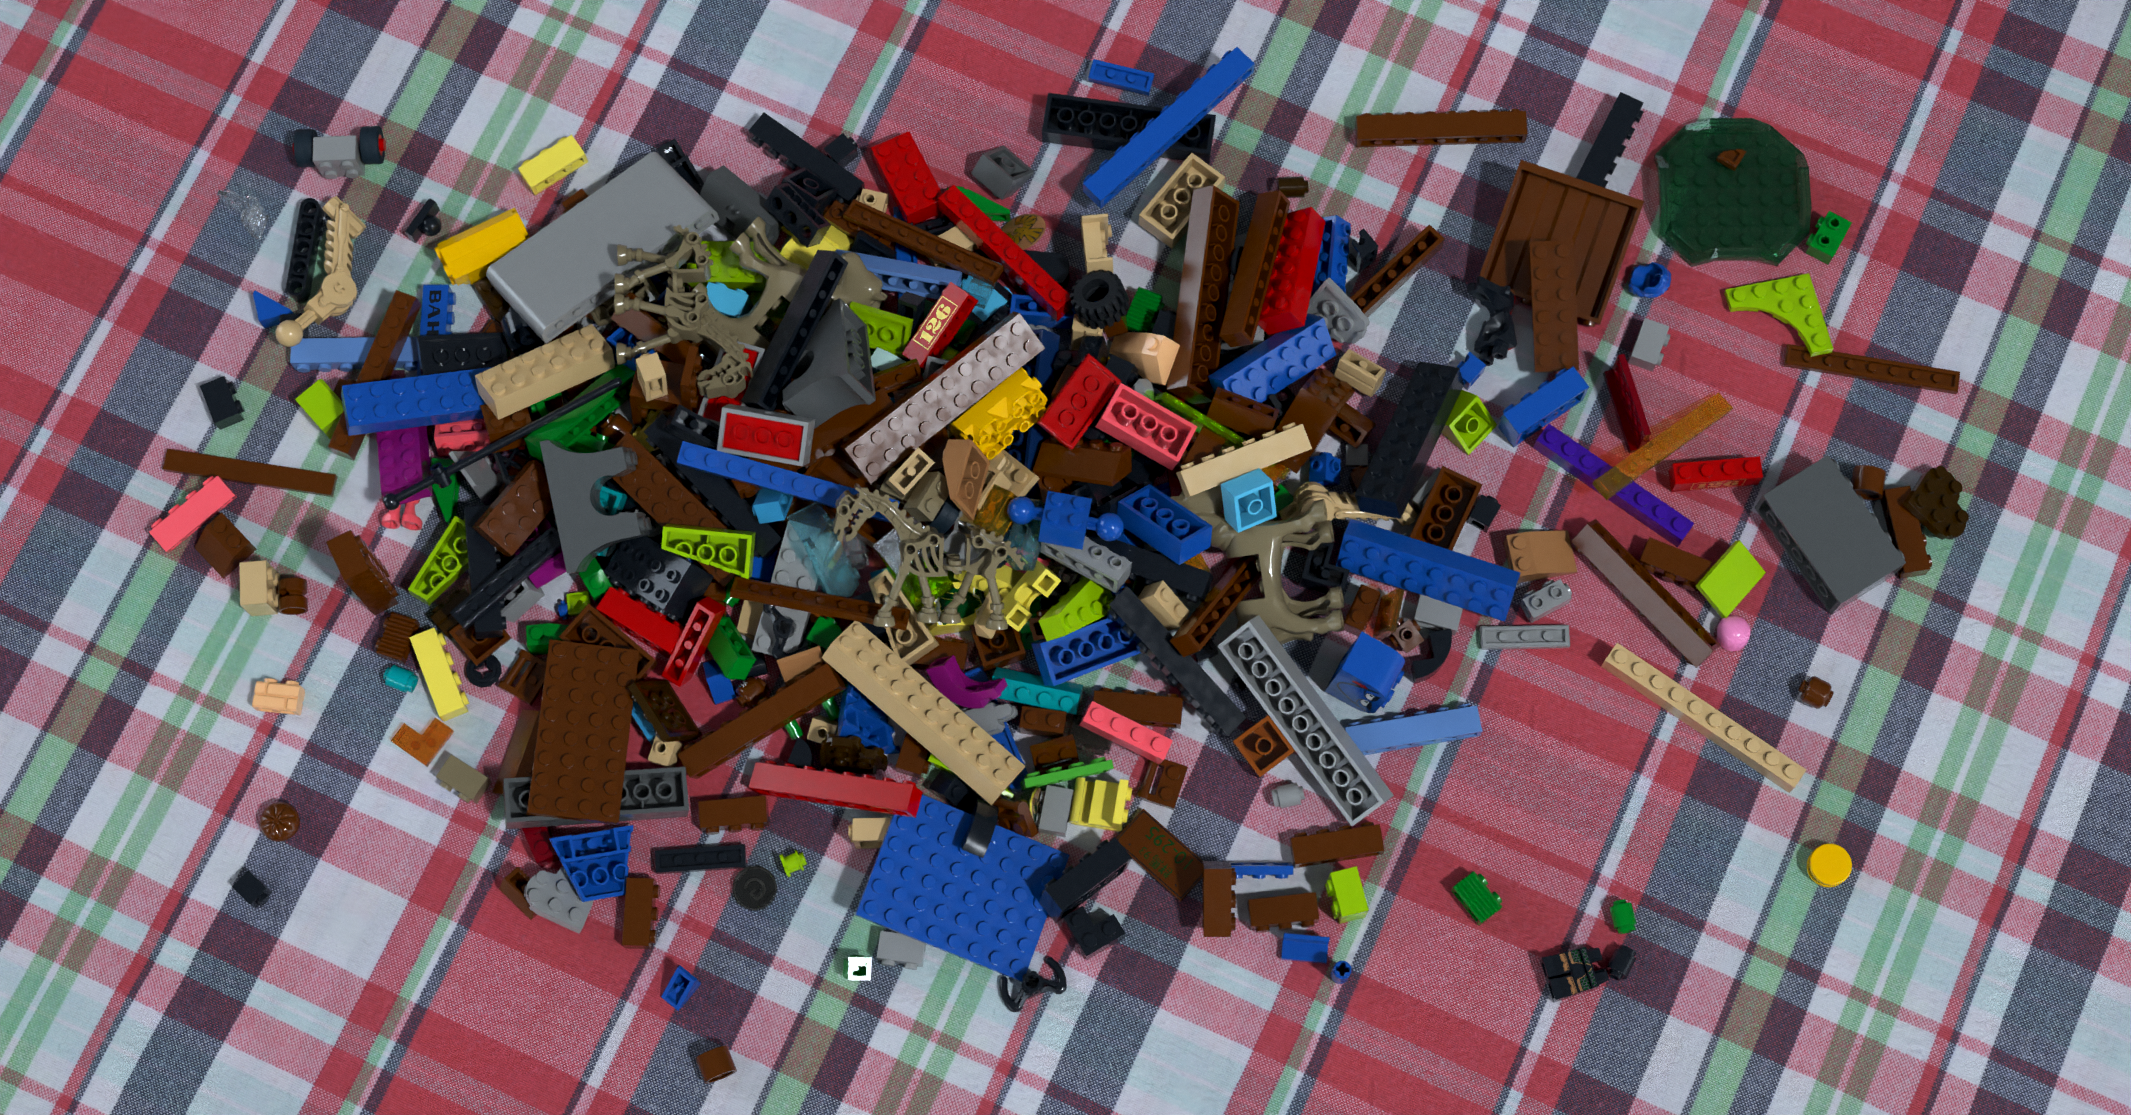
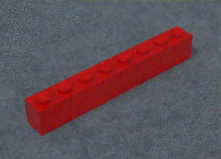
(1004, 250)
(836, 789)

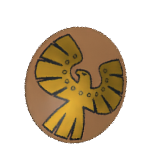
(1025, 229)

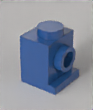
(1471, 369)

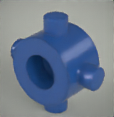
(563, 610)

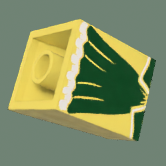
(968, 611)

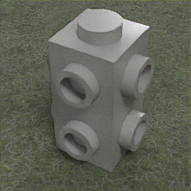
(1545, 601)

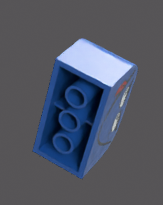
(1367, 674)

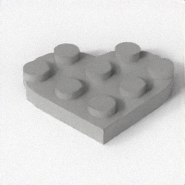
(1341, 314)
(557, 900)

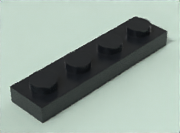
(700, 859)

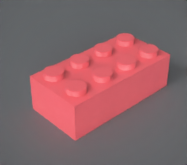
(1146, 426)

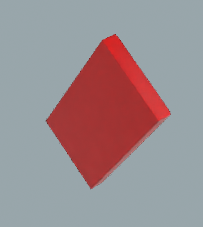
(1079, 401)

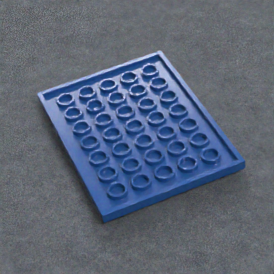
(957, 900)

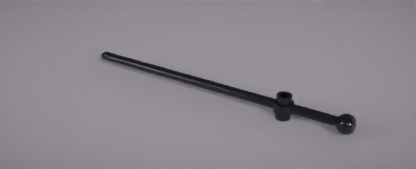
(441, 475)

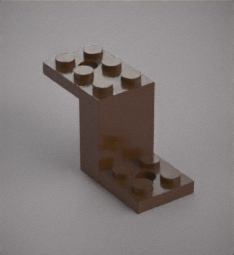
(681, 388)
(1316, 409)

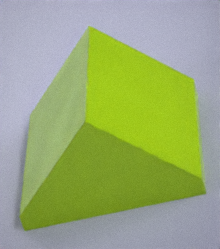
(322, 406)

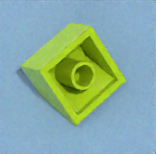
(1468, 422)

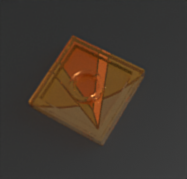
(1388, 614)

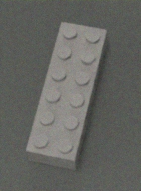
(791, 570)

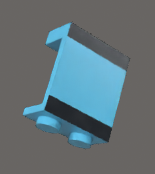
(999, 297)

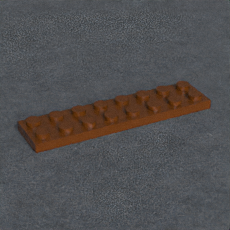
(667, 497)

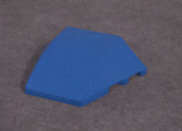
(865, 720)
(596, 861)

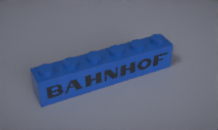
(436, 312)

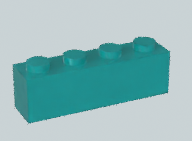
(1031, 690)

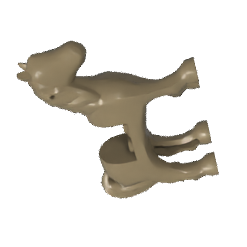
(784, 280)
(1282, 614)

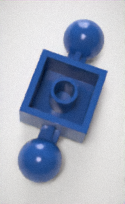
(1065, 519)

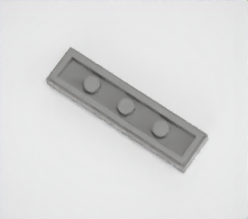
(1524, 637)

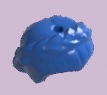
(1649, 280)

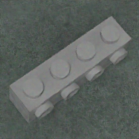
(1092, 562)

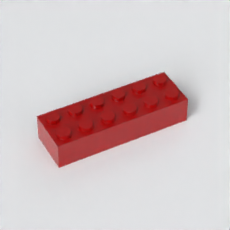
(1293, 272)

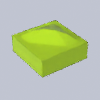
(577, 602)

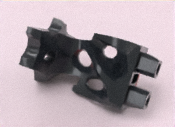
(1498, 332)

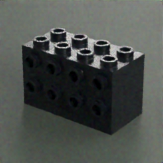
(658, 577)

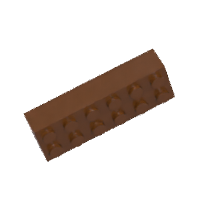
(1553, 305)
(363, 572)

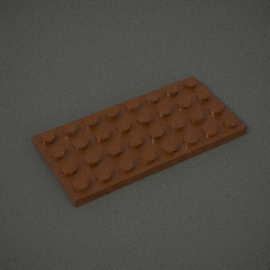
(583, 732)

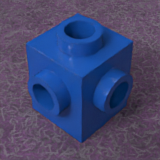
(1325, 469)

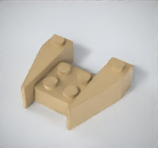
(1095, 236)

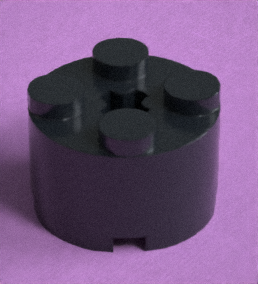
(519, 334)

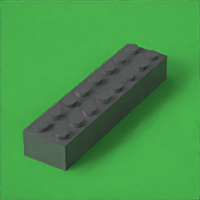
(645, 796)

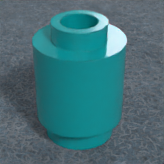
(400, 679)

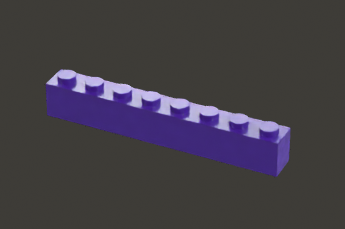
(1631, 499)

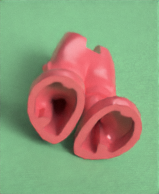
(409, 518)

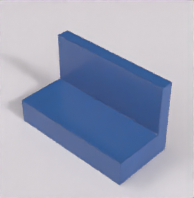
(1305, 948)

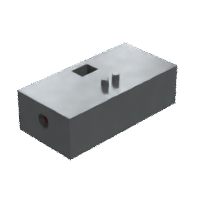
(737, 204)

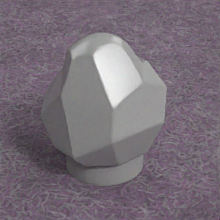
(1144, 387)

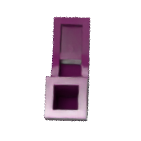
(959, 688)

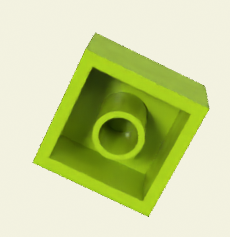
(1347, 895)

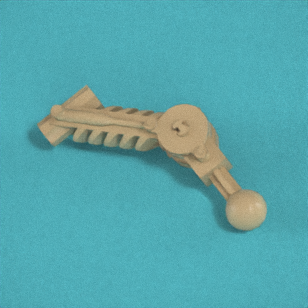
(338, 287)
(1337, 506)

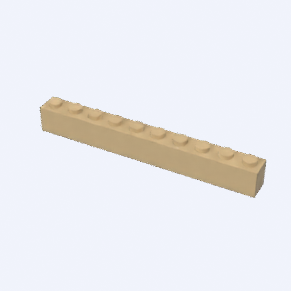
(1703, 718)

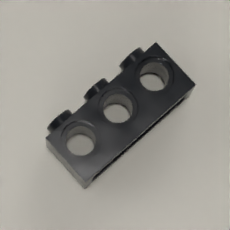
(797, 214)

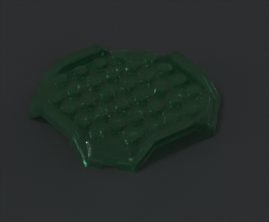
(1728, 213)

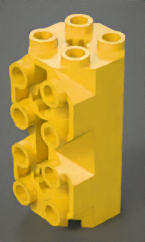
(474, 250)
(1008, 407)

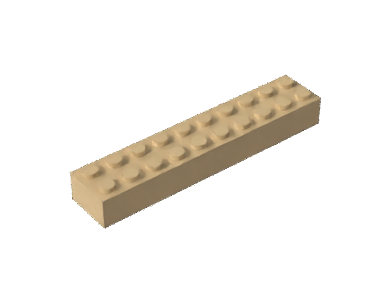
(923, 711)

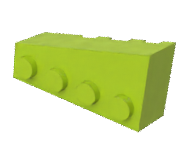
(712, 546)
(443, 565)
(1075, 609)

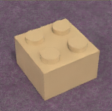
(259, 588)

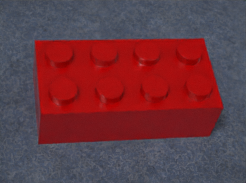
(907, 178)
(640, 622)

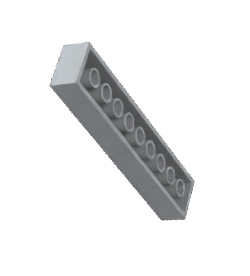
(1305, 720)

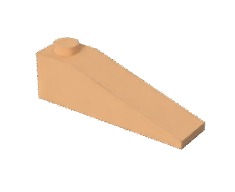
(1149, 352)

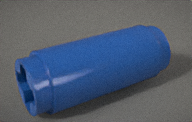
(1346, 970)

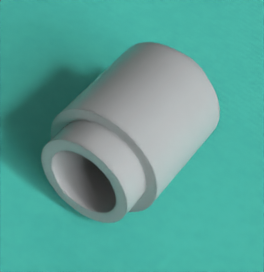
(1288, 795)

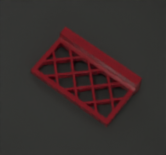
(1627, 404)

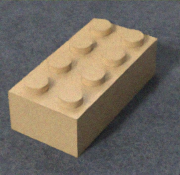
(1170, 208)

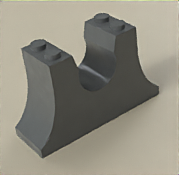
(833, 368)
(575, 495)

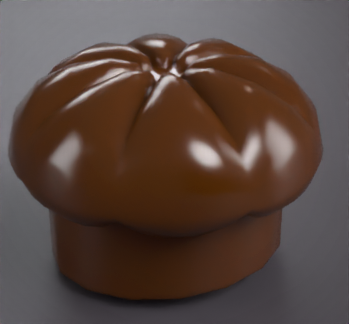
(279, 821)

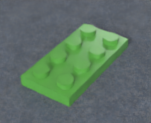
(1074, 771)

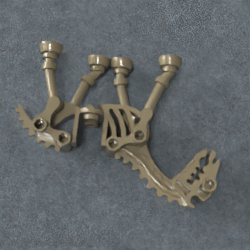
(686, 313)
(914, 538)

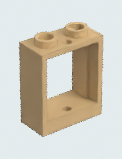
(868, 832)

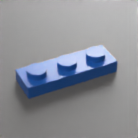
(1121, 77)
(1261, 869)

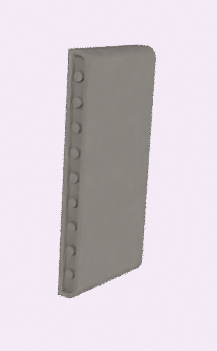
(574, 259)

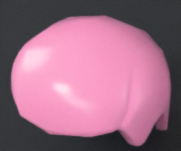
(1733, 633)

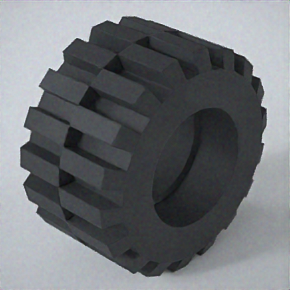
(1094, 287)

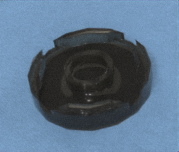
(754, 888)

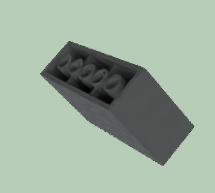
(1830, 534)

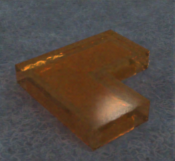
(423, 746)

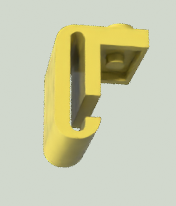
(1100, 804)

